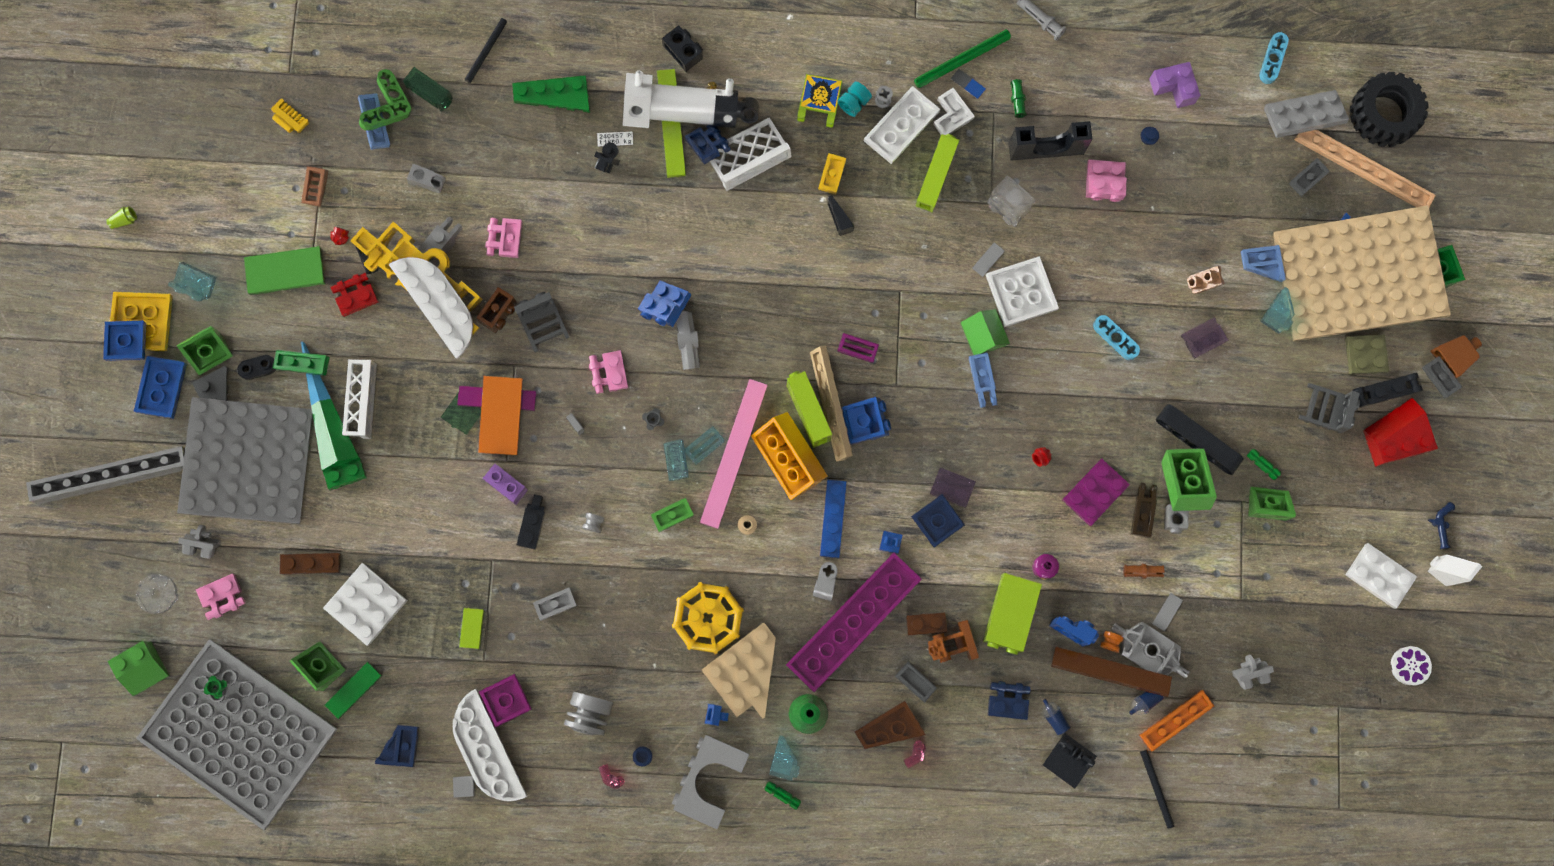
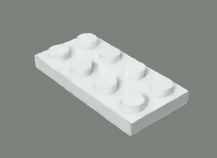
(901, 125)

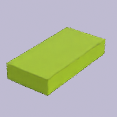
(471, 628)

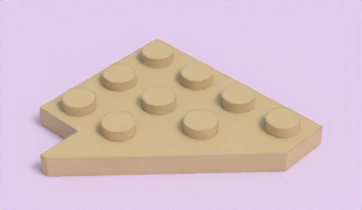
(744, 672)

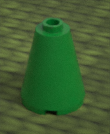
(798, 715)

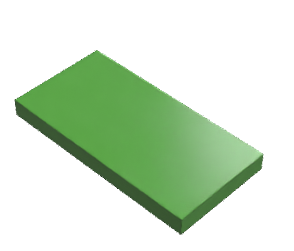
(284, 270)

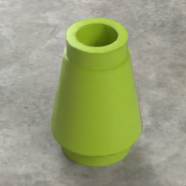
(122, 217)

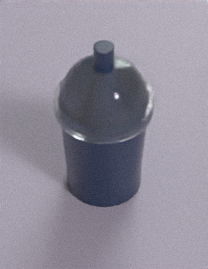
(1144, 703)
(1055, 717)

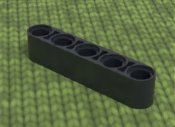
(1199, 438)

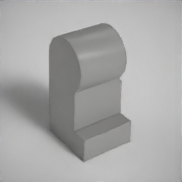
(425, 178)

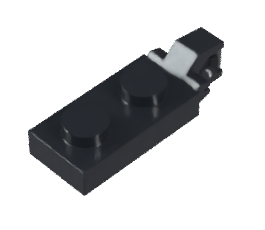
(531, 524)

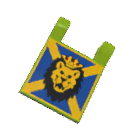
(820, 95)

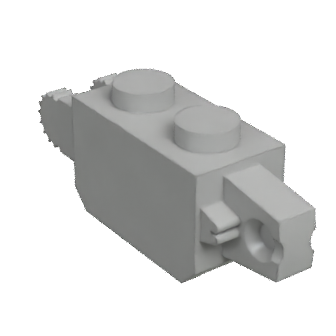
(441, 239)

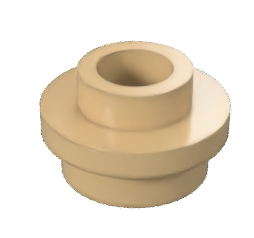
(747, 531)

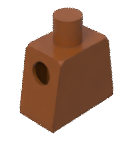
(1458, 354)

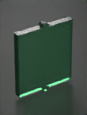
(461, 416)

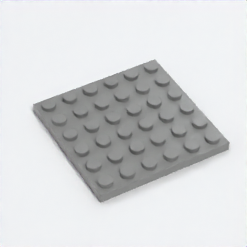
(245, 461)

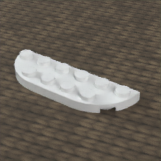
(437, 301)
(485, 751)

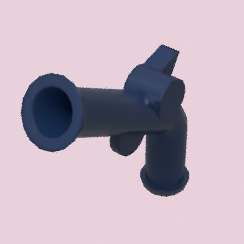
(1442, 525)

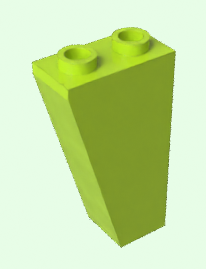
(937, 172)

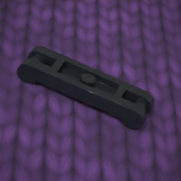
(1388, 390)

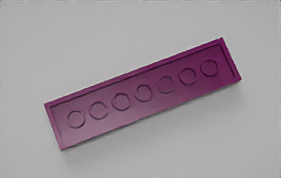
(853, 622)

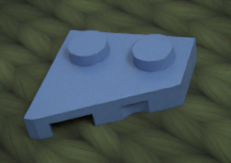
(1264, 262)

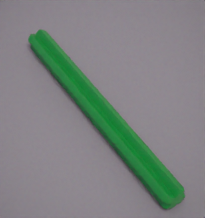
(962, 58)

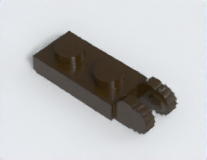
(1144, 512)

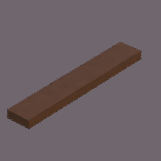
(1111, 671)

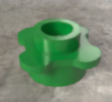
(209, 688)

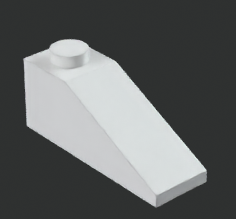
(1453, 570)

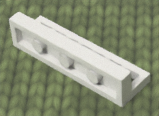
(366, 398)

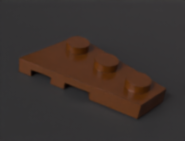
(890, 727)

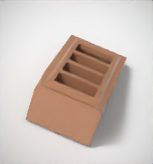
(321, 187)

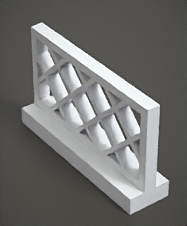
(759, 163)

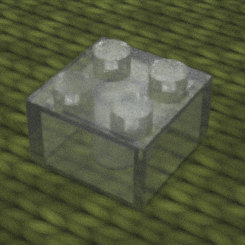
(1010, 201)

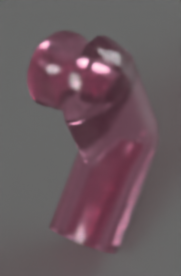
(610, 780)

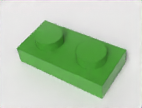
(672, 515)

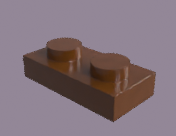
(926, 624)

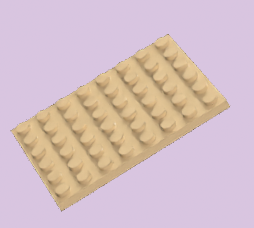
(1363, 273)

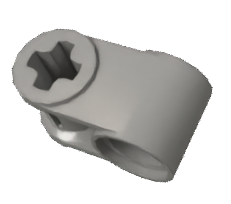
(825, 585)

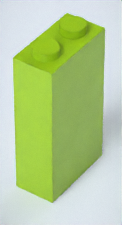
(808, 409)
(1012, 613)

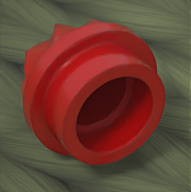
(339, 236)
(1041, 456)

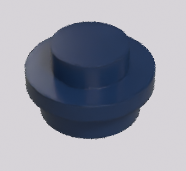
(1149, 135)
(642, 756)

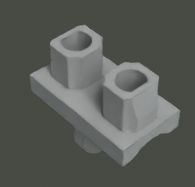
(200, 539)
(1251, 669)

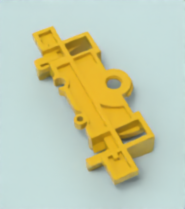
(381, 256)

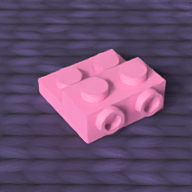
(1105, 180)

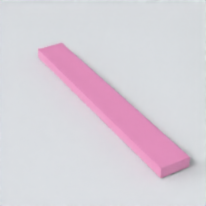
(733, 454)

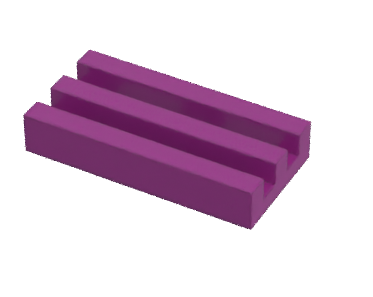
(855, 354)

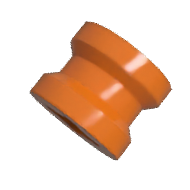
(1111, 641)

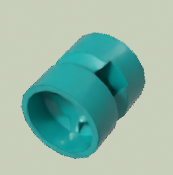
(856, 96)

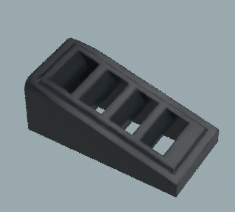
(841, 220)

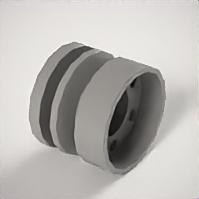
(588, 714)

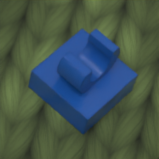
(890, 542)
(714, 715)

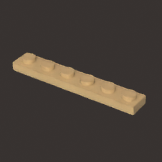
(831, 404)

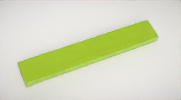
(672, 133)

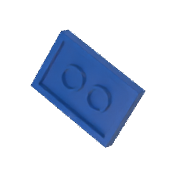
(160, 387)

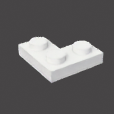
(957, 113)

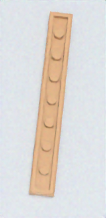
(1366, 168)

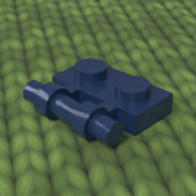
(703, 146)
(1009, 707)

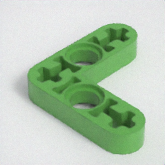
(392, 106)

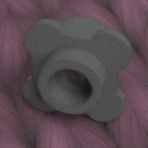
(655, 413)

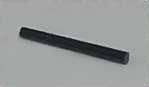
(485, 51)
(1157, 789)

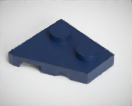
(400, 748)

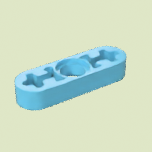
(1267, 63)
(1116, 329)

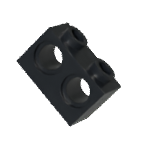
(678, 50)

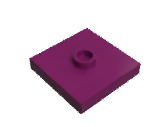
(505, 700)

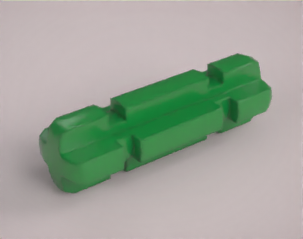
(1264, 464)
(782, 795)

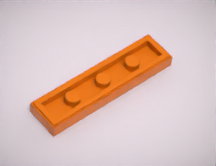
(1176, 720)

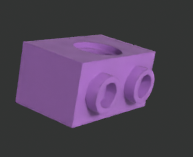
(505, 484)

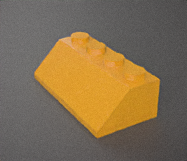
(789, 455)

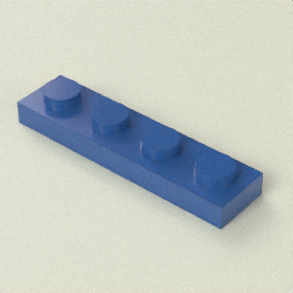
(833, 519)

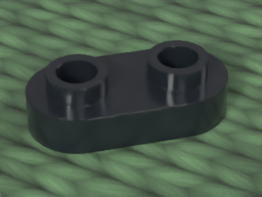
(256, 367)

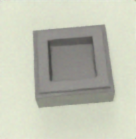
(575, 424)
(463, 786)

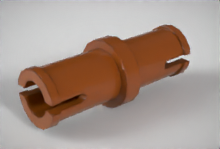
(1143, 571)

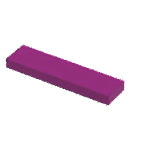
(472, 397)

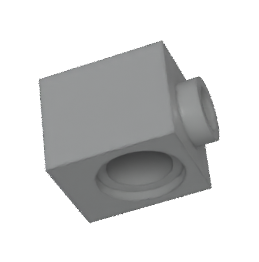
(1169, 523)

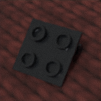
(1069, 760)

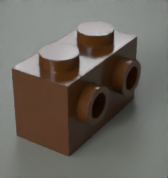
(497, 310)

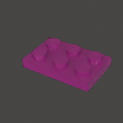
(1095, 492)

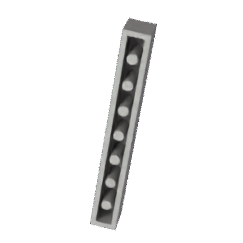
(106, 476)

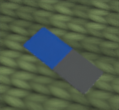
(968, 83)

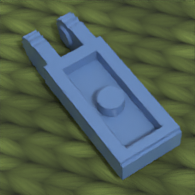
(983, 378)

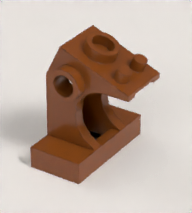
(963, 640)

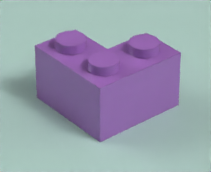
(1178, 80)

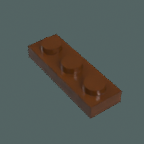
(310, 563)

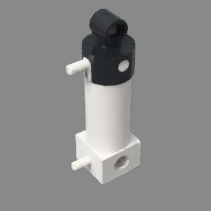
(684, 104)

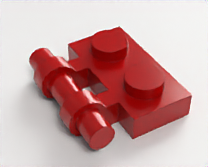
(357, 299)

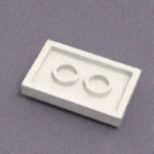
(1381, 575)

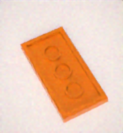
(500, 415)

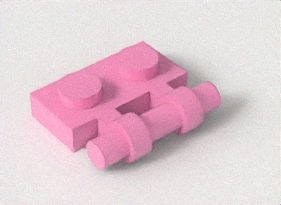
(509, 239)
(614, 370)
(220, 590)

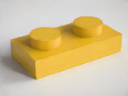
(832, 173)

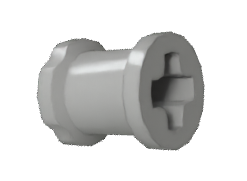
(879, 100)

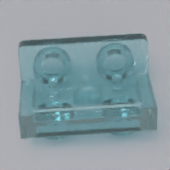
(193, 282)

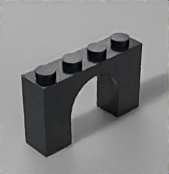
(1073, 142)

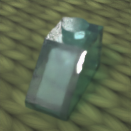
(1280, 312)
(784, 762)

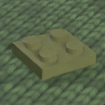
(1367, 354)

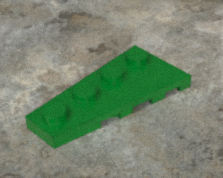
(557, 92)

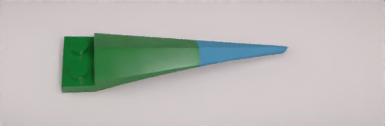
(336, 452)

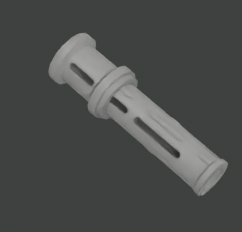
(1048, 22)

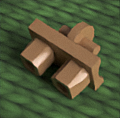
(1205, 280)

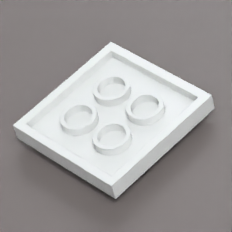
(1022, 291)
(365, 604)

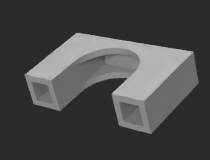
(689, 800)

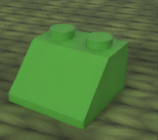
(138, 667)

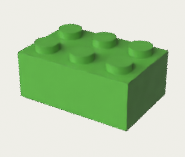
(1188, 479)

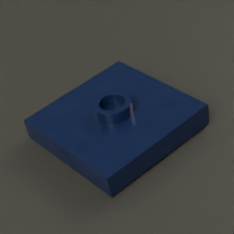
(937, 520)

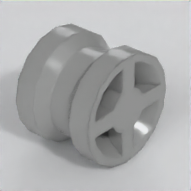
(593, 523)

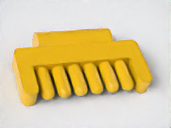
(287, 121)

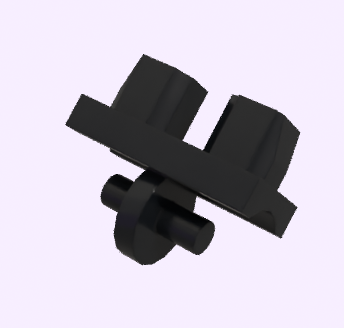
(606, 158)

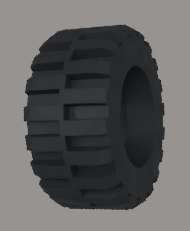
(1404, 93)

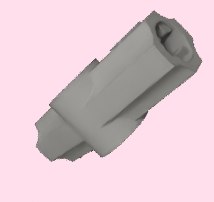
(687, 341)

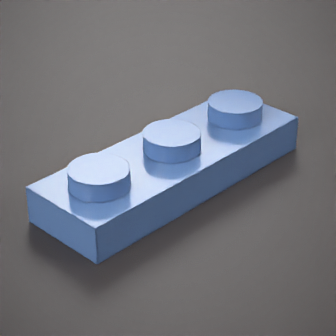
(378, 137)

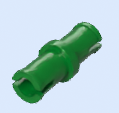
(1018, 98)

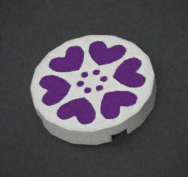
(1411, 665)

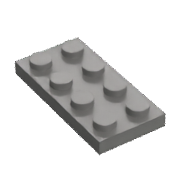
(1306, 113)

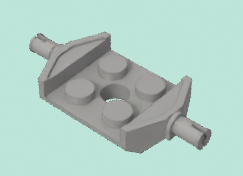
(1135, 649)

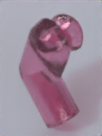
(917, 755)

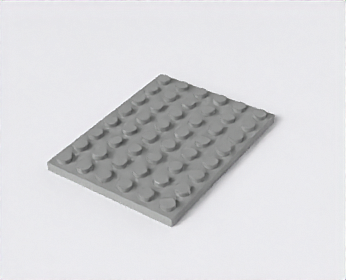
(240, 747)

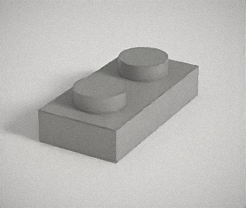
(554, 604)

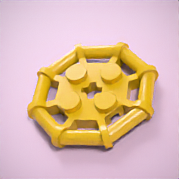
(707, 629)

